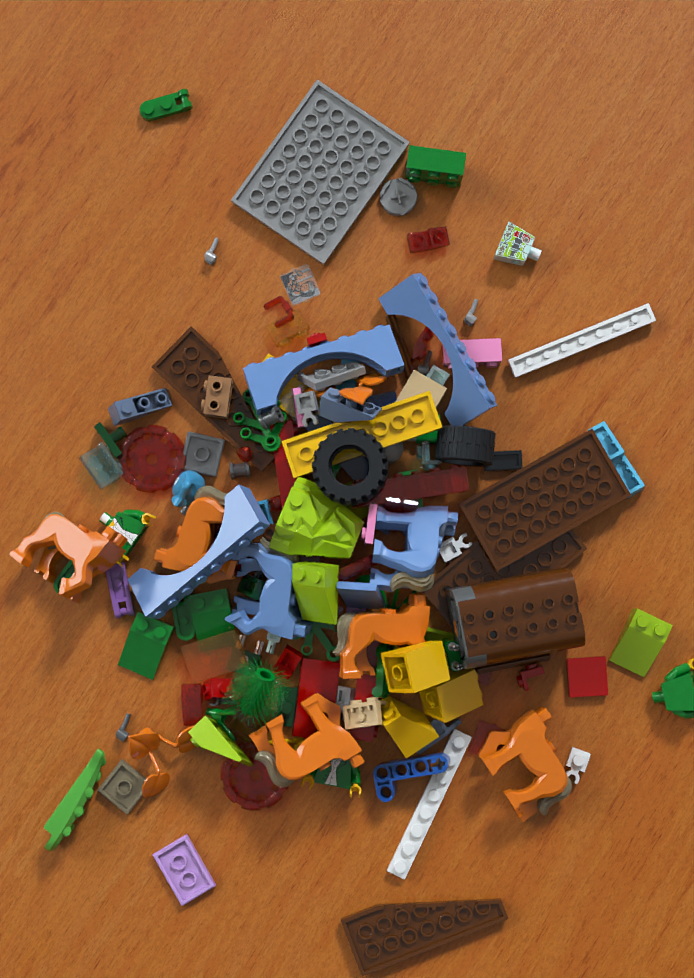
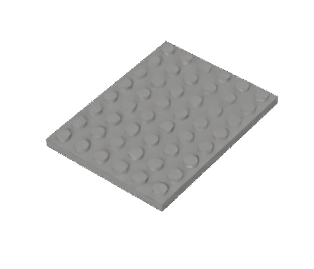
(320, 172)

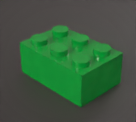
(435, 166)

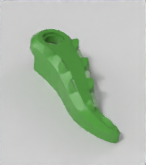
(72, 805)

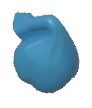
(186, 487)

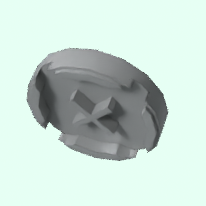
(398, 197)

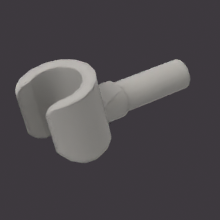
(209, 256)
(470, 318)

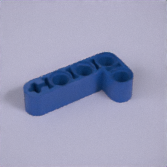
(412, 771)

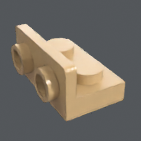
(363, 714)

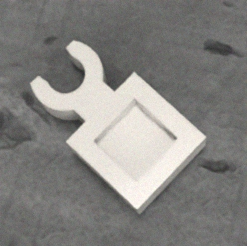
(451, 549)
(577, 761)

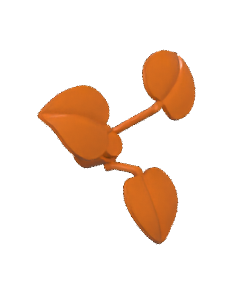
(357, 394)
(144, 744)

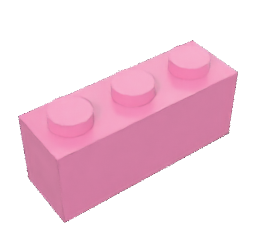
(482, 351)

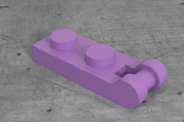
(120, 590)

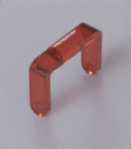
(286, 306)

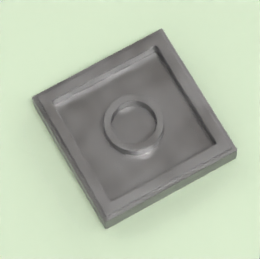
(203, 453)

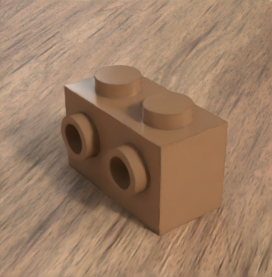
(218, 397)

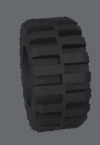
(345, 440)

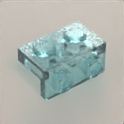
(423, 454)
(102, 465)

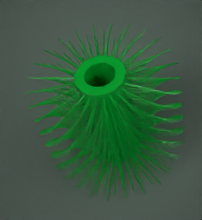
(257, 691)

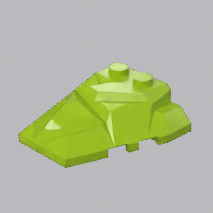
(315, 524)

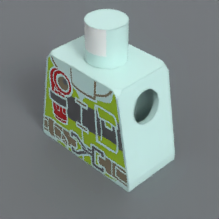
(516, 246)

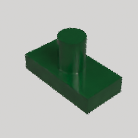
(112, 438)
(251, 586)
(288, 708)

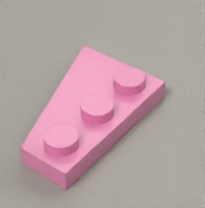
(368, 532)

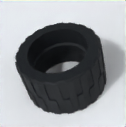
(465, 446)

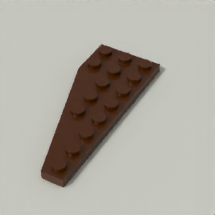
(186, 369)
(403, 930)

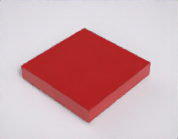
(587, 676)

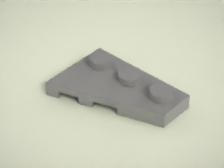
(323, 378)

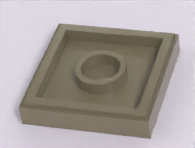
(123, 786)

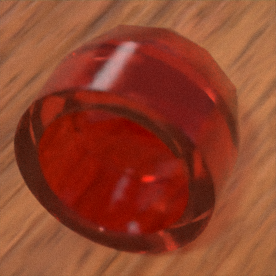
(244, 453)
(276, 503)

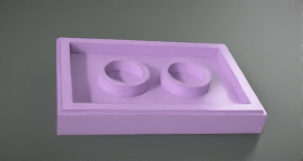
(184, 869)

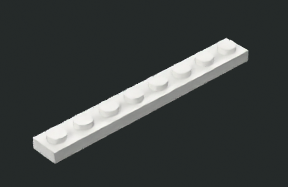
(581, 340)
(428, 806)

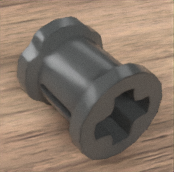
(270, 418)
(239, 470)

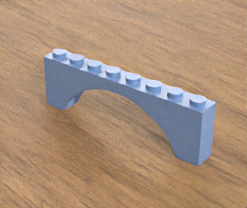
(372, 347)
(469, 394)
(240, 525)

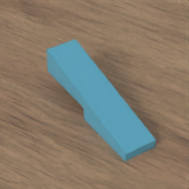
(619, 460)

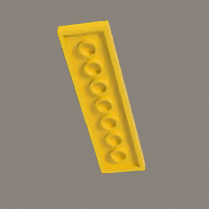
(393, 425)

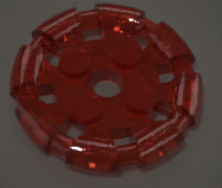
(149, 447)
(355, 568)
(247, 784)

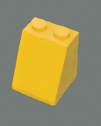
(415, 667)
(453, 697)
(407, 726)

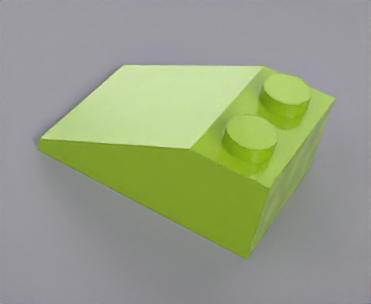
(316, 590)
(640, 642)
(211, 736)

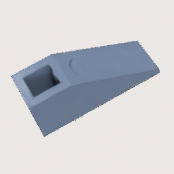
(139, 406)
(342, 409)

